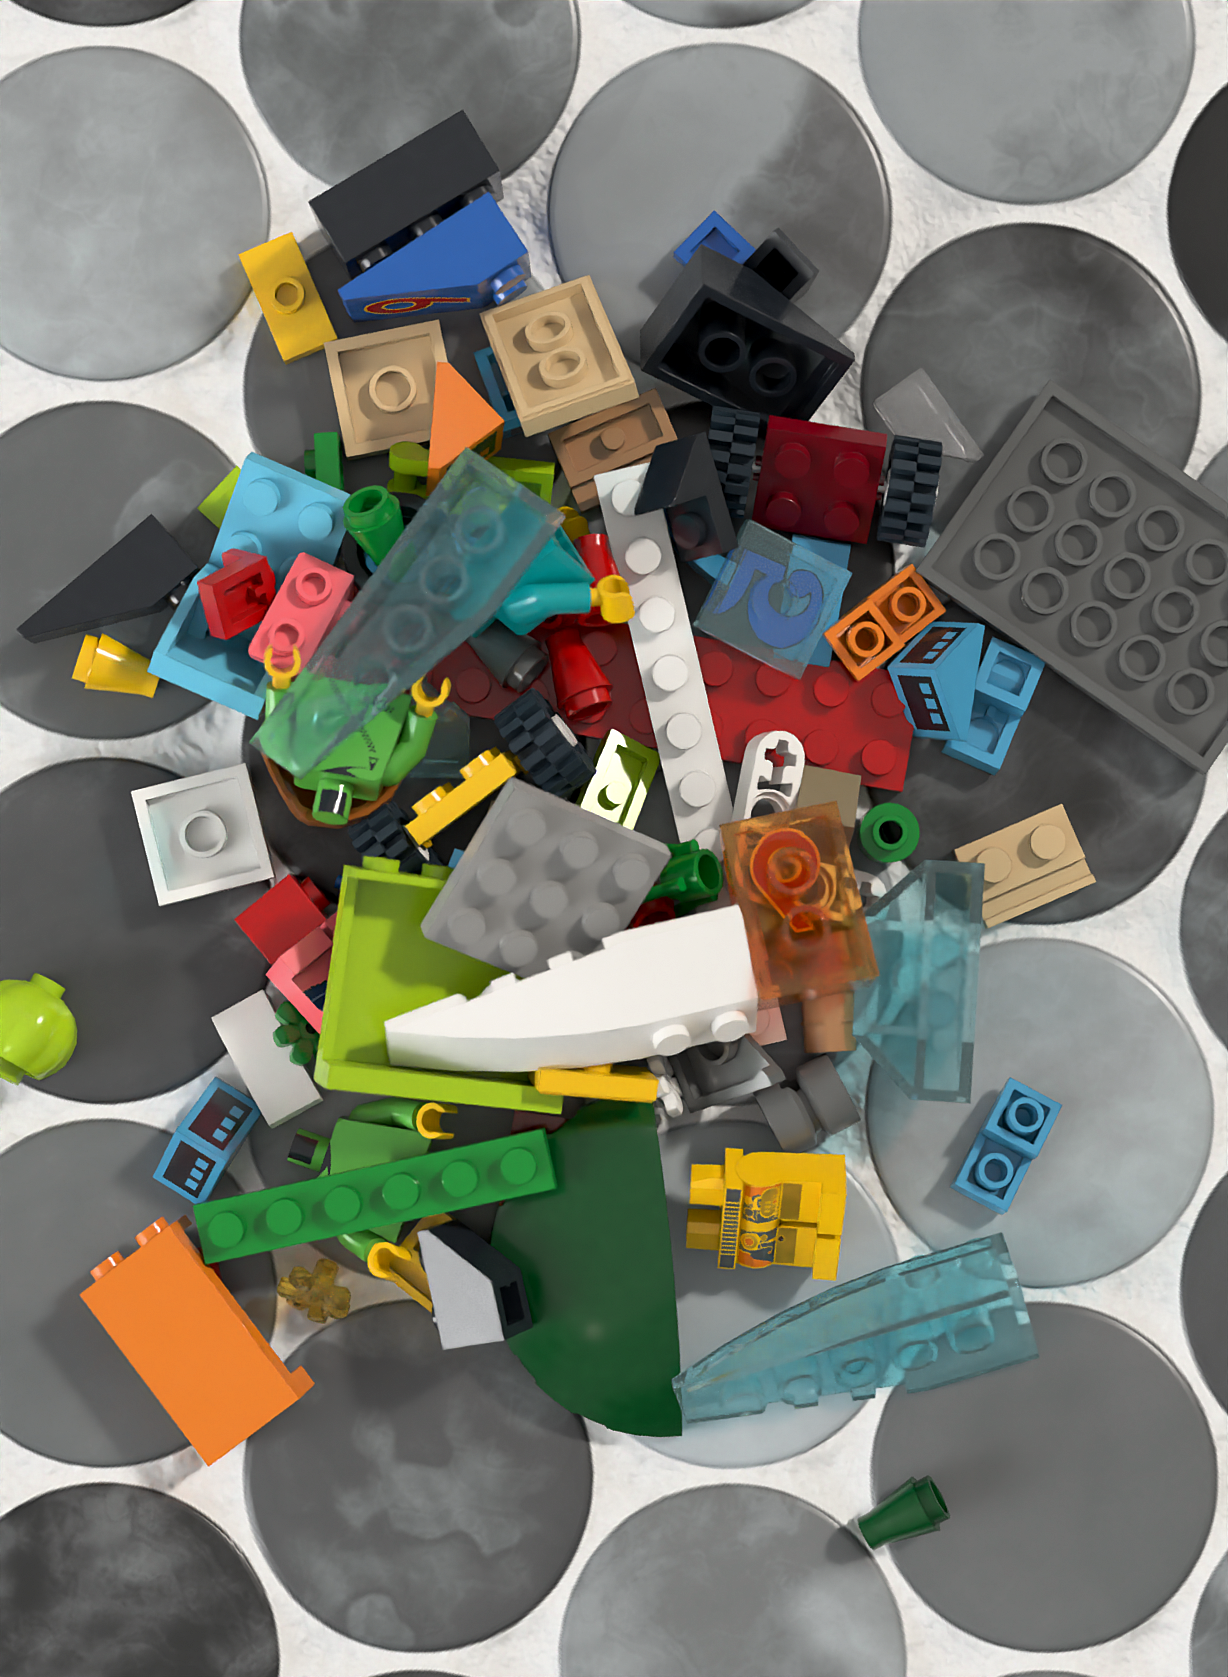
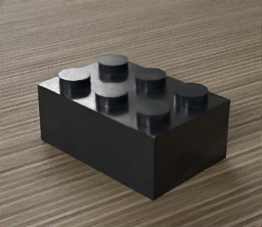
(406, 194)

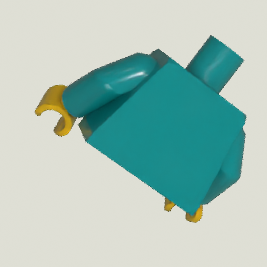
(561, 585)

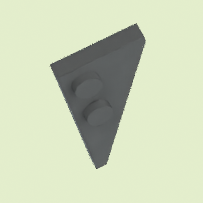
(723, 1071)

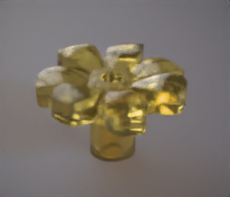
(316, 1291)

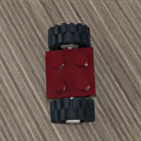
(826, 477)

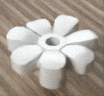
(668, 1087)

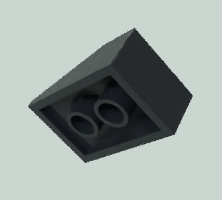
(740, 343)

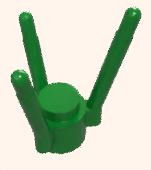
(690, 877)

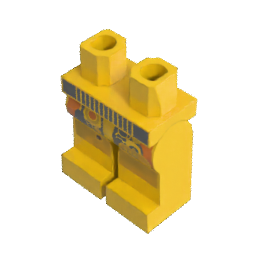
(770, 1210)

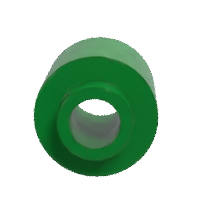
(868, 833)

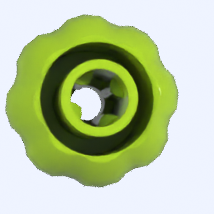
(34, 1029)

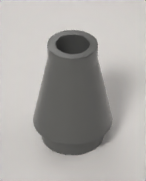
(508, 656)

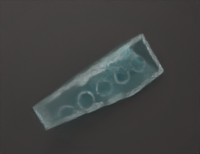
(415, 609)
(901, 1325)

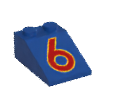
(447, 269)

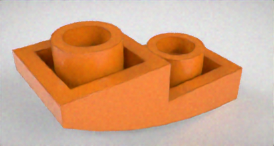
(883, 622)

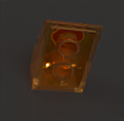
(798, 904)

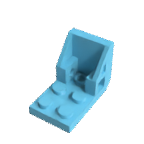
(270, 515)

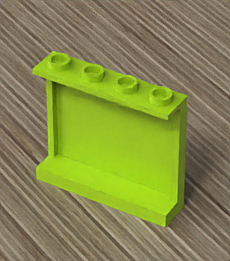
(388, 969)

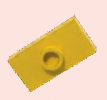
(288, 297)
(598, 1081)

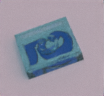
(772, 599)

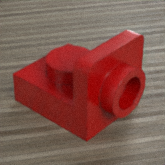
(237, 593)

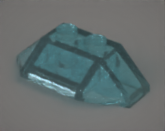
(924, 1002)

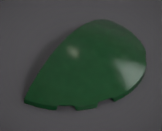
(600, 1273)

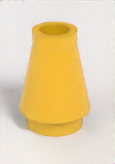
(113, 667)

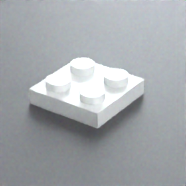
(203, 834)

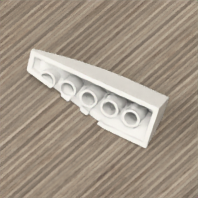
(633, 1000)

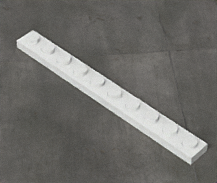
(672, 681)

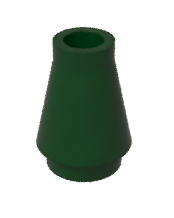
(906, 1513)

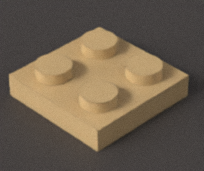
(385, 386)

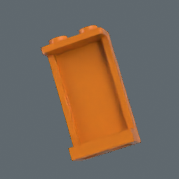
(191, 1340)

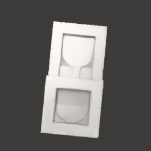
(274, 1082)

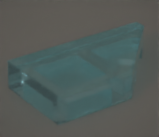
(449, 742)

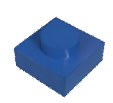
(718, 236)

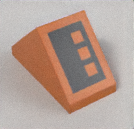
(459, 421)

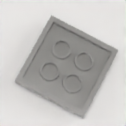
(542, 883)

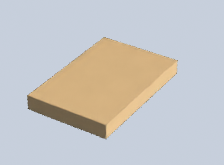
(558, 355)

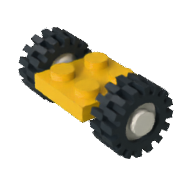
(537, 745)

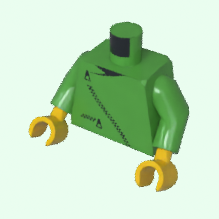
(373, 757)
(371, 1136)

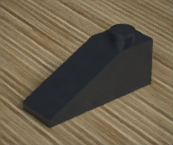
(126, 583)

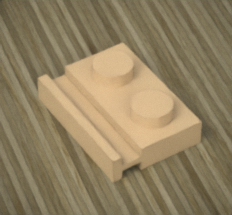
(1027, 865)

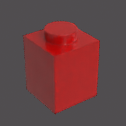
(284, 916)

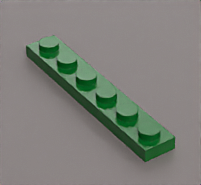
(375, 1196)

